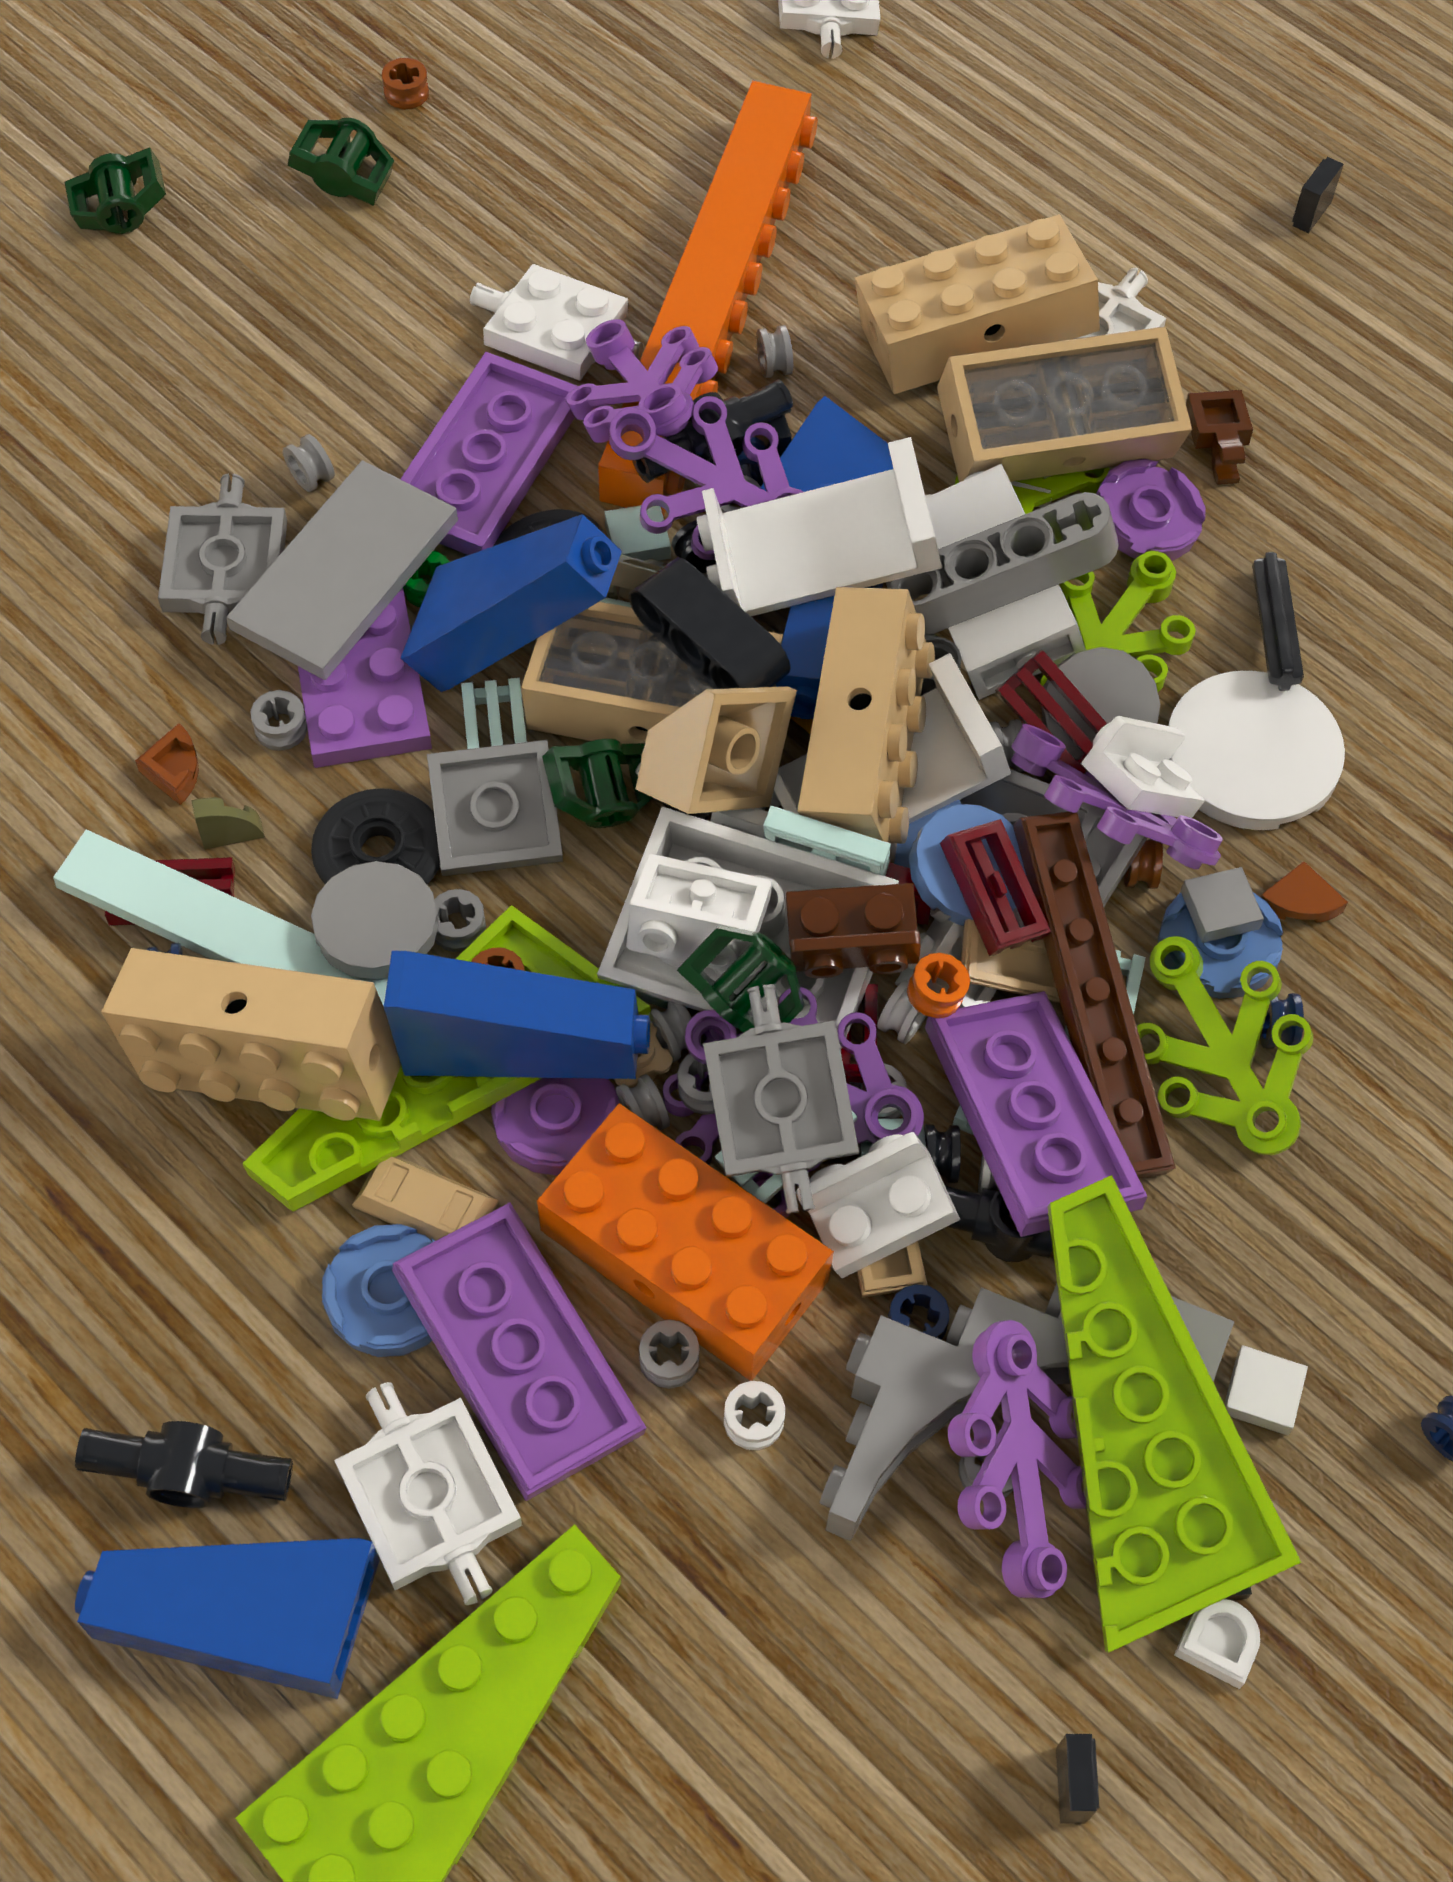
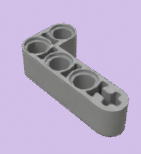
(1071, 541)

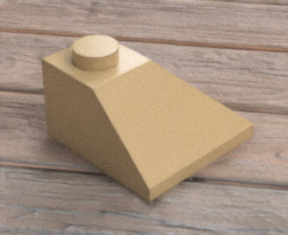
(718, 750)

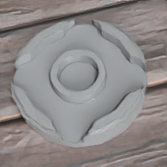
(1111, 684)
(370, 914)

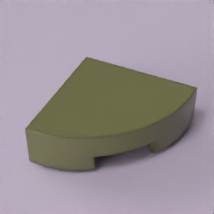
(224, 824)

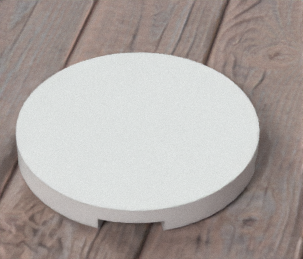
(1257, 749)

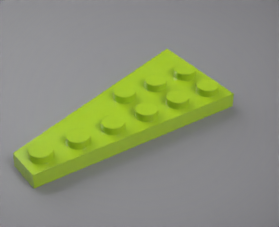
(321, 1153)
(1162, 1464)
(429, 1753)

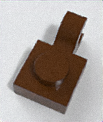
(1221, 423)

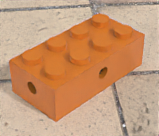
(685, 1240)

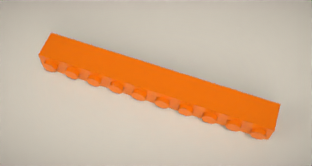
(724, 256)

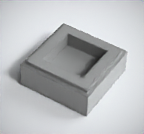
(1222, 904)

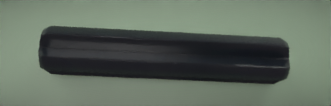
(1277, 621)

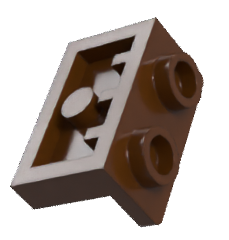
(853, 929)

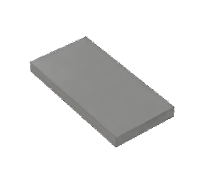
(342, 569)

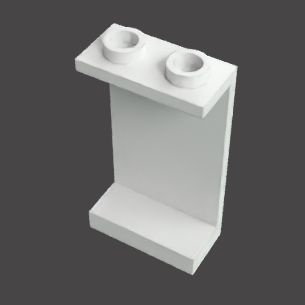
(822, 538)
(1006, 637)
(954, 751)

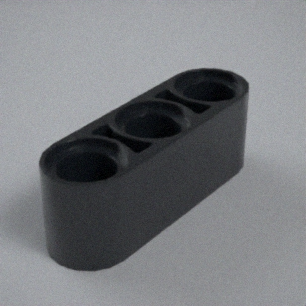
(708, 629)

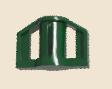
(338, 167)
(113, 181)
(601, 780)
(721, 994)

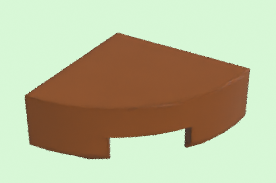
(171, 764)
(1304, 896)

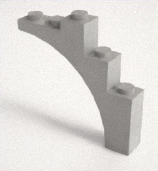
(926, 1382)

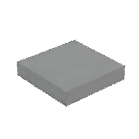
(493, 808)

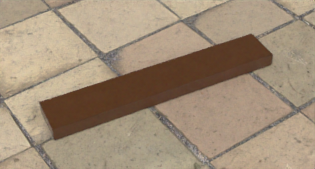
(1093, 985)

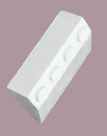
(725, 848)

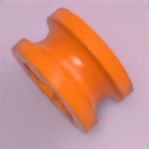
(942, 1003)

